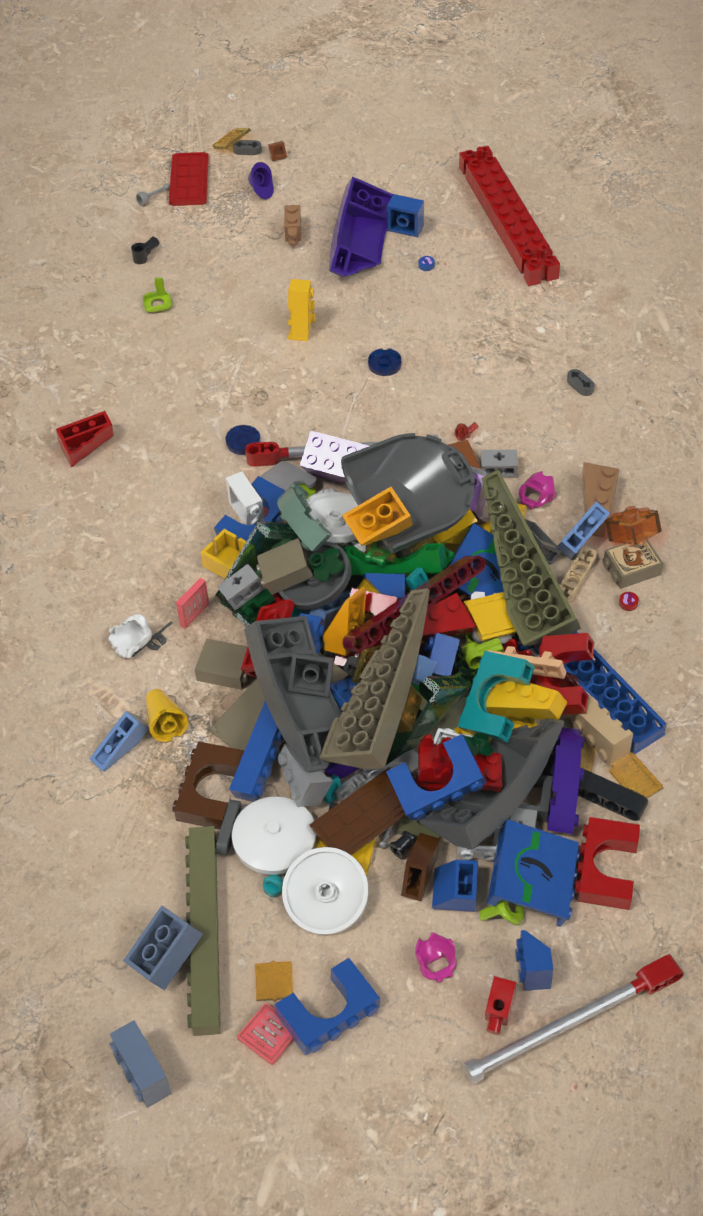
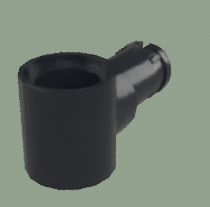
(142, 250)

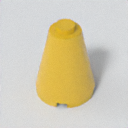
(164, 716)

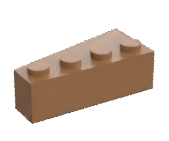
(599, 486)

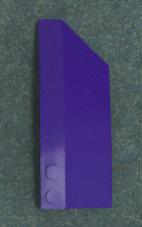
(359, 228)

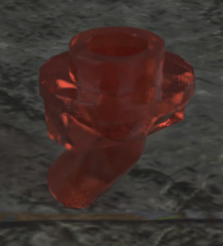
(463, 432)

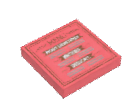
(192, 603)
(266, 1035)

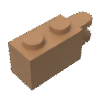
(292, 224)

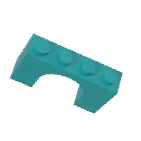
(492, 670)

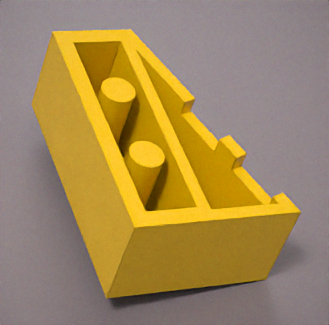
(301, 309)

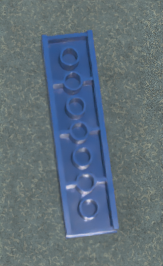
(616, 699)

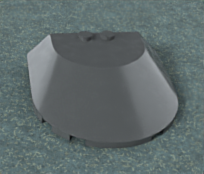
(426, 476)

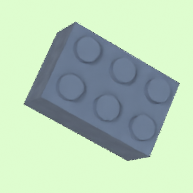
(163, 947)
(139, 1064)

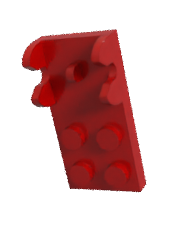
(273, 611)
(437, 767)

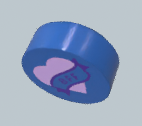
(426, 263)

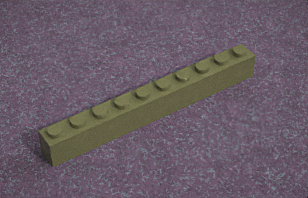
(204, 917)

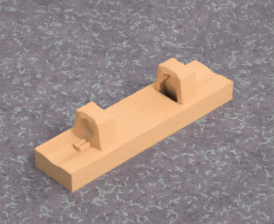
(543, 665)

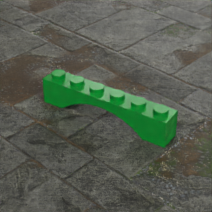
(429, 557)

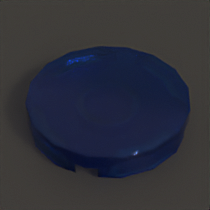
(384, 362)
(240, 436)

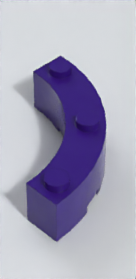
(565, 781)

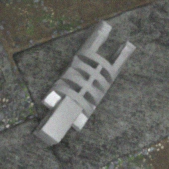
(354, 783)

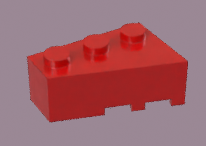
(84, 436)
(447, 618)

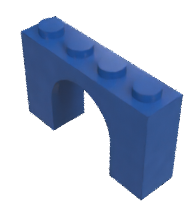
(269, 494)
(465, 778)
(313, 1032)

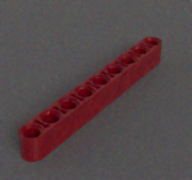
(437, 592)

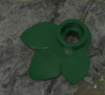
(326, 564)
(479, 744)

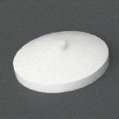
(329, 510)
(272, 835)
(325, 891)

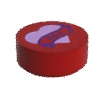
(628, 601)

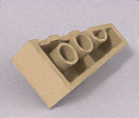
(602, 732)

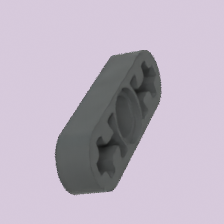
(225, 836)

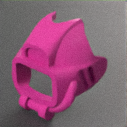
(540, 483)
(432, 950)

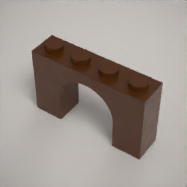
(206, 760)

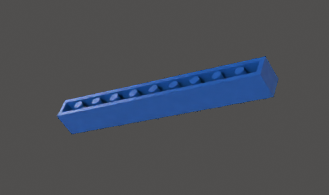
(266, 739)

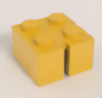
(223, 555)

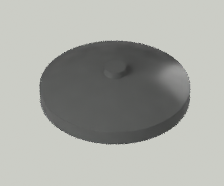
(314, 593)

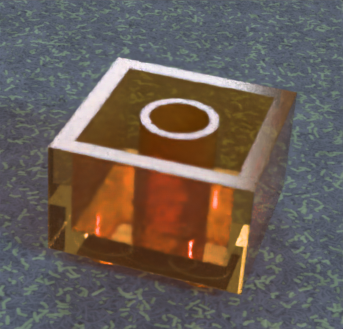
(633, 525)

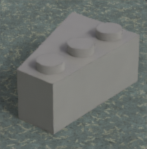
(305, 787)

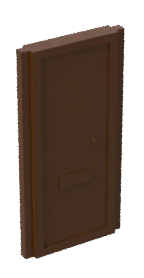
(360, 816)

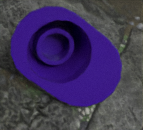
(261, 180)

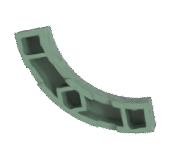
(297, 514)

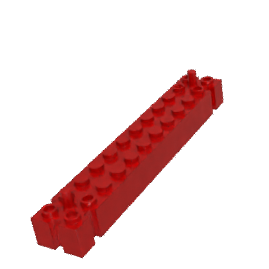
(509, 216)

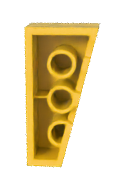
(525, 701)

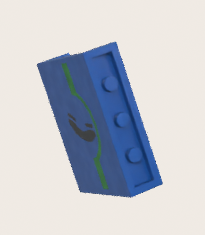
(480, 543)
(534, 870)

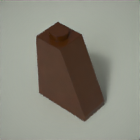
(420, 866)

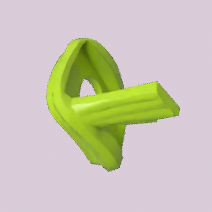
(160, 294)
(503, 909)

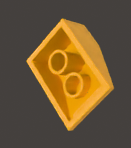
(378, 518)
(347, 619)

